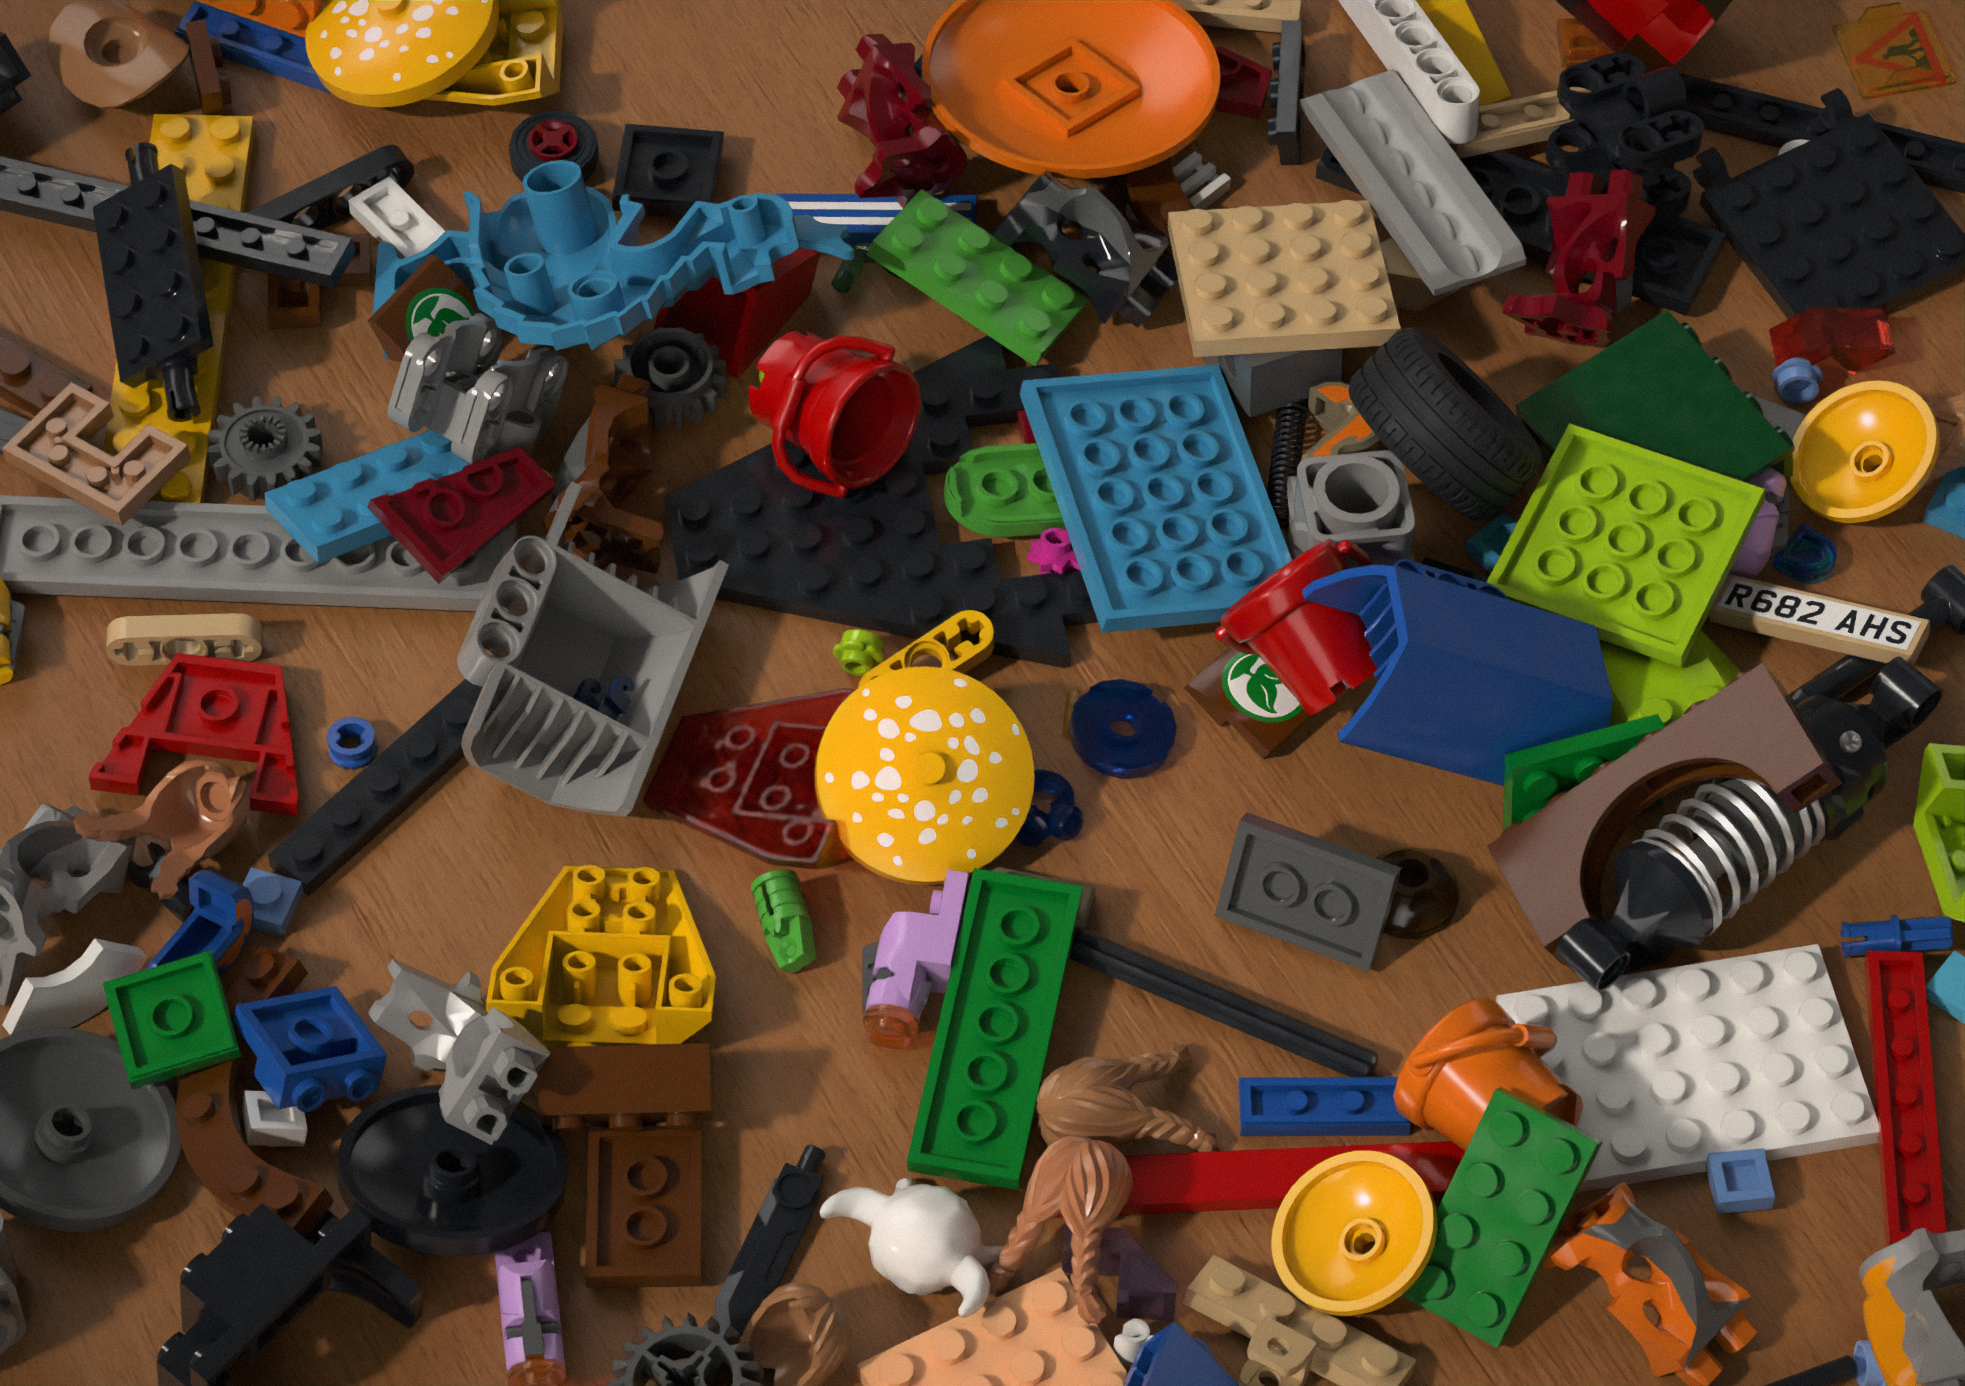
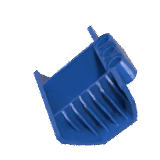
(1465, 669)

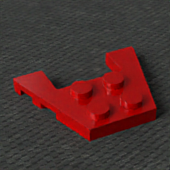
(212, 712)

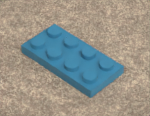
(330, 508)

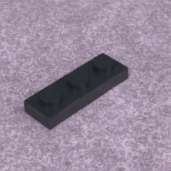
(1286, 91)

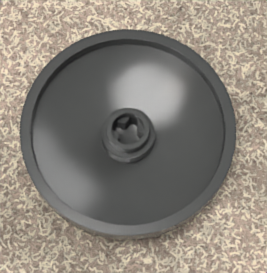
(76, 1135)

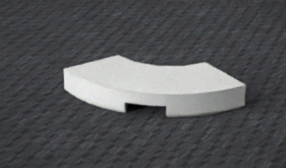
(75, 992)

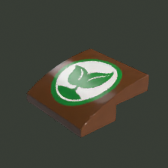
(422, 304)
(1250, 698)

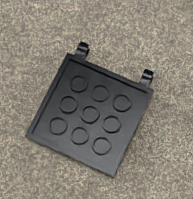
(1835, 219)

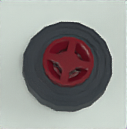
(553, 138)

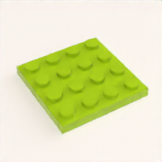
(1627, 542)

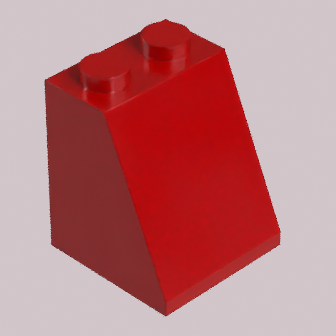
(747, 320)

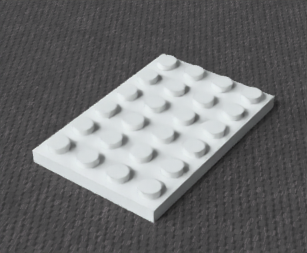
(1705, 1063)

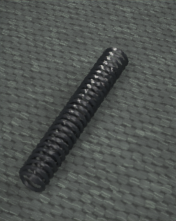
(1278, 448)

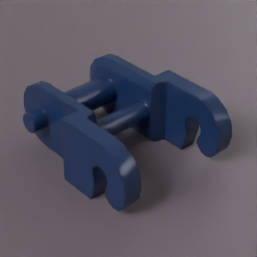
(611, 703)

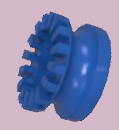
(352, 757)

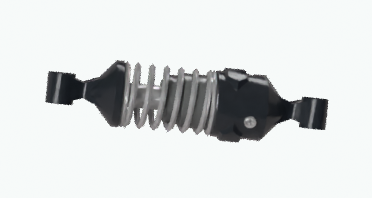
(1742, 832)

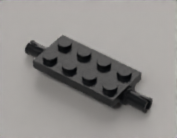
(154, 280)

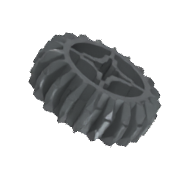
(705, 1347)

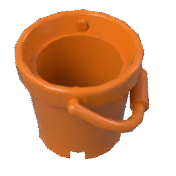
(1470, 1056)

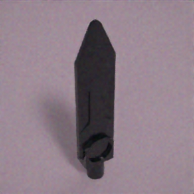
(771, 1240)

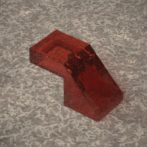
(1848, 335)

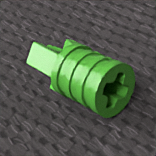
(784, 918)

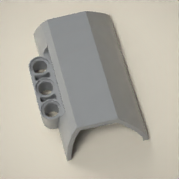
(569, 628)

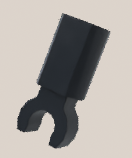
(143, 877)

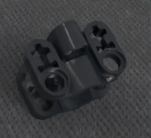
(1628, 124)

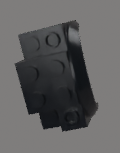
(264, 1280)

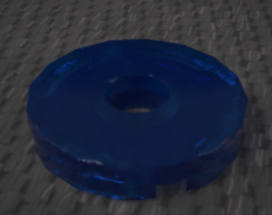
(1118, 754)

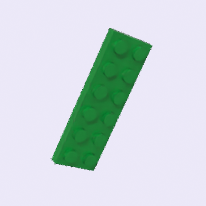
(995, 1029)

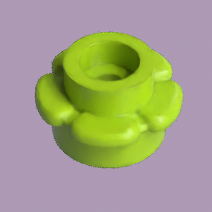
(859, 651)

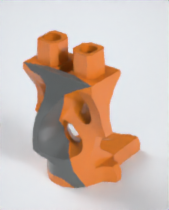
(1683, 1288)

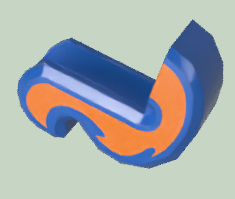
(218, 923)

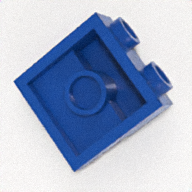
(311, 1048)

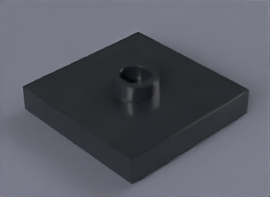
(668, 168)

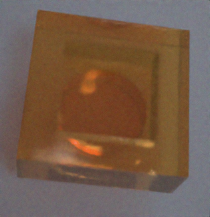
(1578, 43)

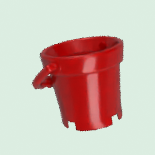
(836, 408)
(1303, 643)

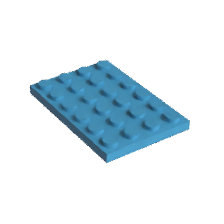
(1156, 493)

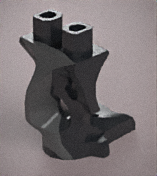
(1108, 257)

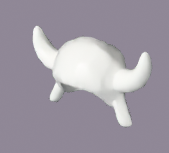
(922, 1239)

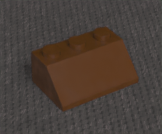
(626, 1086)

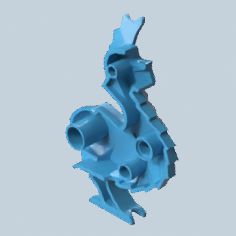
(572, 276)

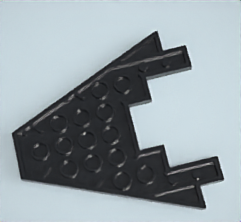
(877, 550)

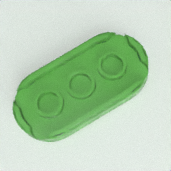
(1002, 492)

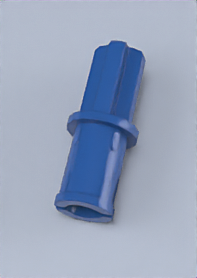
(1897, 935)

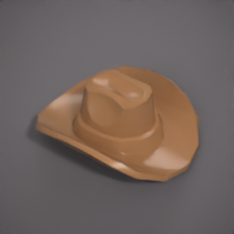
(111, 52)

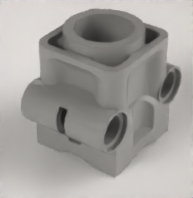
(1355, 500)

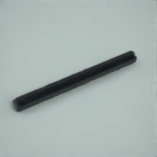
(1223, 1005)

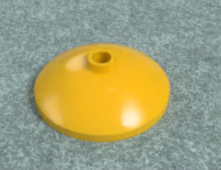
(1853, 434)
(1338, 1212)

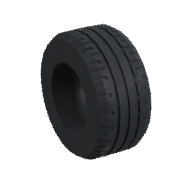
(1445, 423)

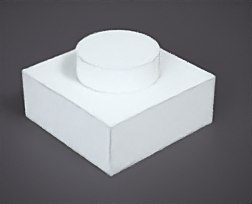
(269, 1125)

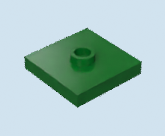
(171, 1019)

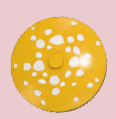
(397, 48)
(924, 774)

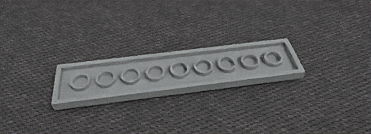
(217, 556)

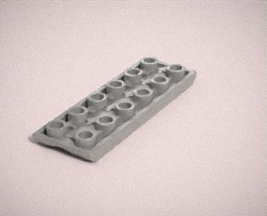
(1414, 182)

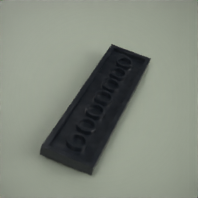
(1669, 256)

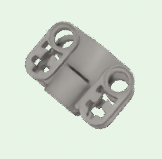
(473, 397)

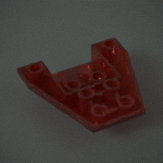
(752, 779)

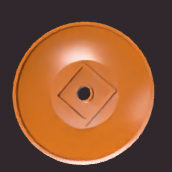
(1139, 70)

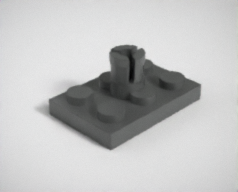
(1307, 891)

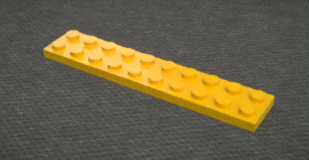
(216, 166)

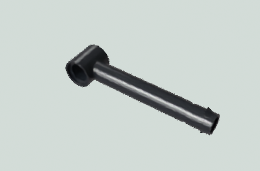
(1942, 605)

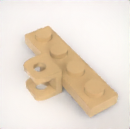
(1291, 1336)

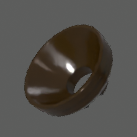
(1425, 908)

